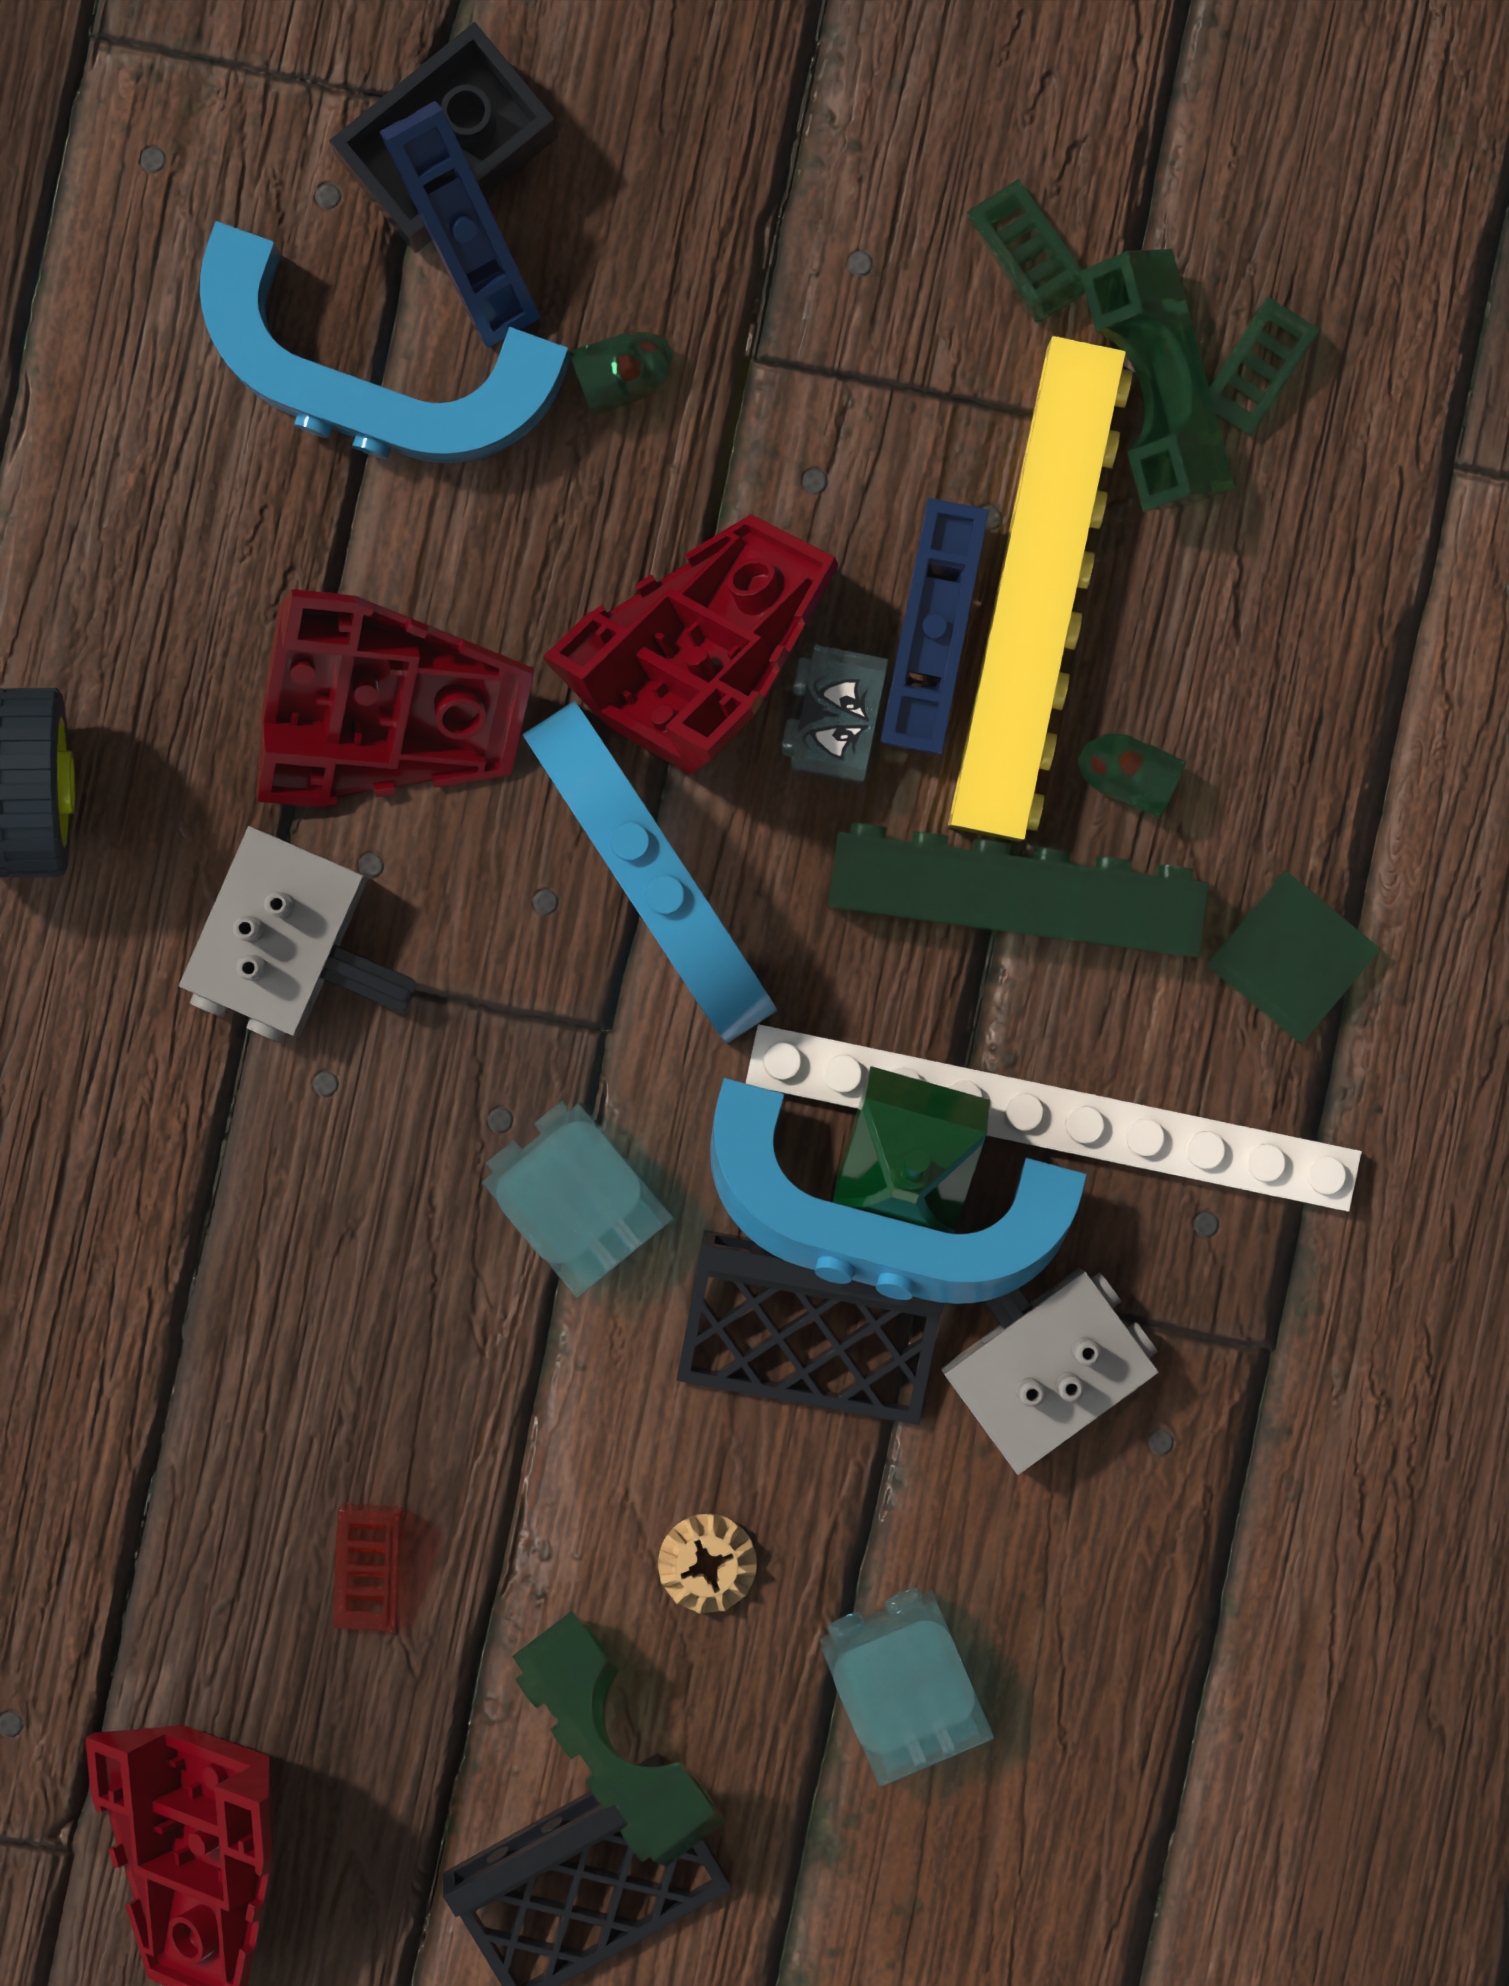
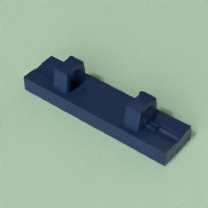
(460, 223)
(934, 626)

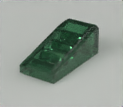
(1056, 292)
(1278, 377)

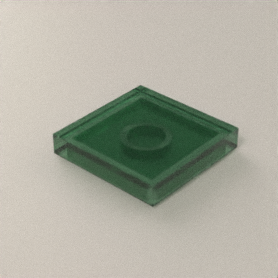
(1292, 957)

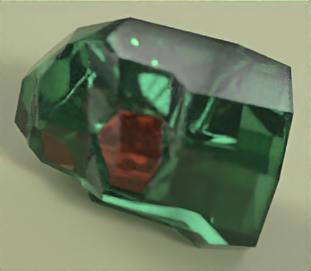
(621, 369)
(1131, 772)

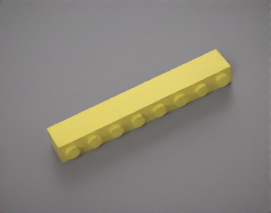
(1038, 588)

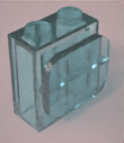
(576, 1196)
(904, 1686)

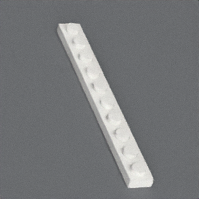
(1073, 1120)

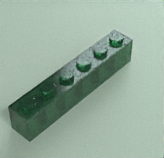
(1017, 893)

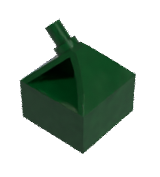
(912, 1150)

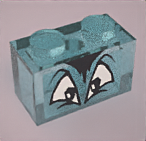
(836, 715)

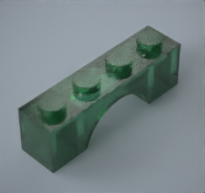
(1144, 311)
(661, 1804)

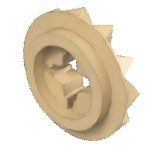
(719, 1537)

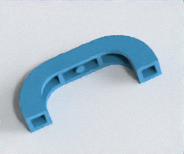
(507, 406)
(650, 872)
(872, 1248)

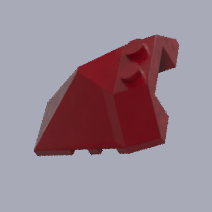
(700, 646)
(380, 704)
(194, 1846)

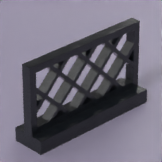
(746, 1263)
(547, 1847)

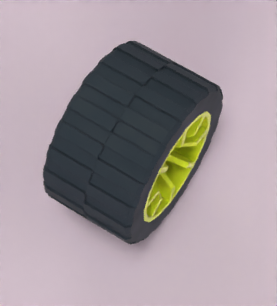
(34, 783)

